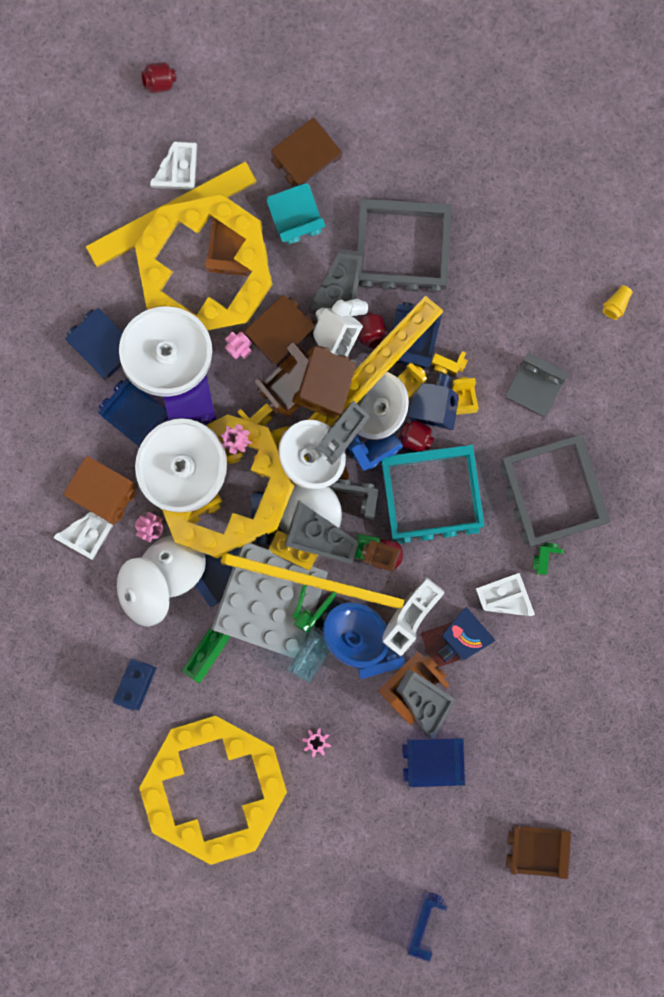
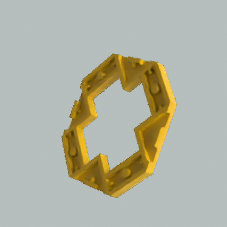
(194, 215)
(240, 529)
(189, 834)

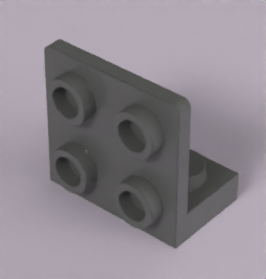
(536, 384)
(365, 489)

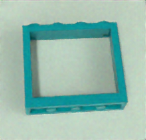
(431, 456)

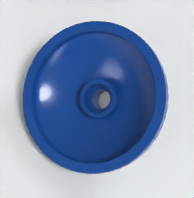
(360, 626)

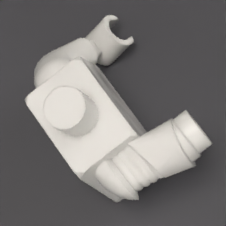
(338, 328)

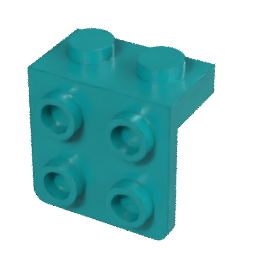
(295, 213)

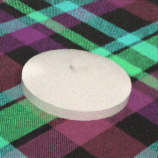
(165, 351)
(181, 465)

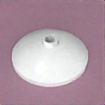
(393, 394)
(301, 441)
(320, 500)
(181, 568)
(143, 591)

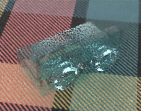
(309, 657)

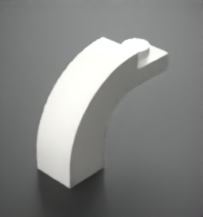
(403, 625)

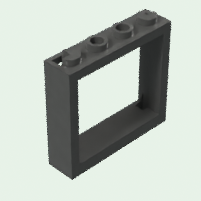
(411, 283)
(514, 493)

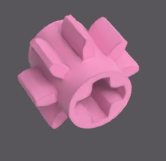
(238, 345)
(235, 442)
(149, 527)
(322, 739)

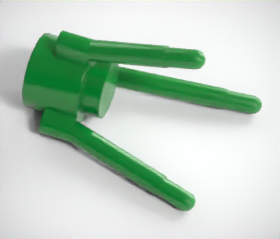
(306, 620)

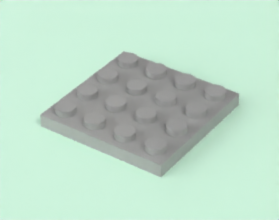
(261, 606)

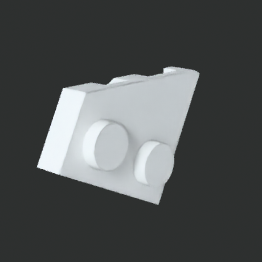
(177, 168)
(86, 535)
(506, 596)

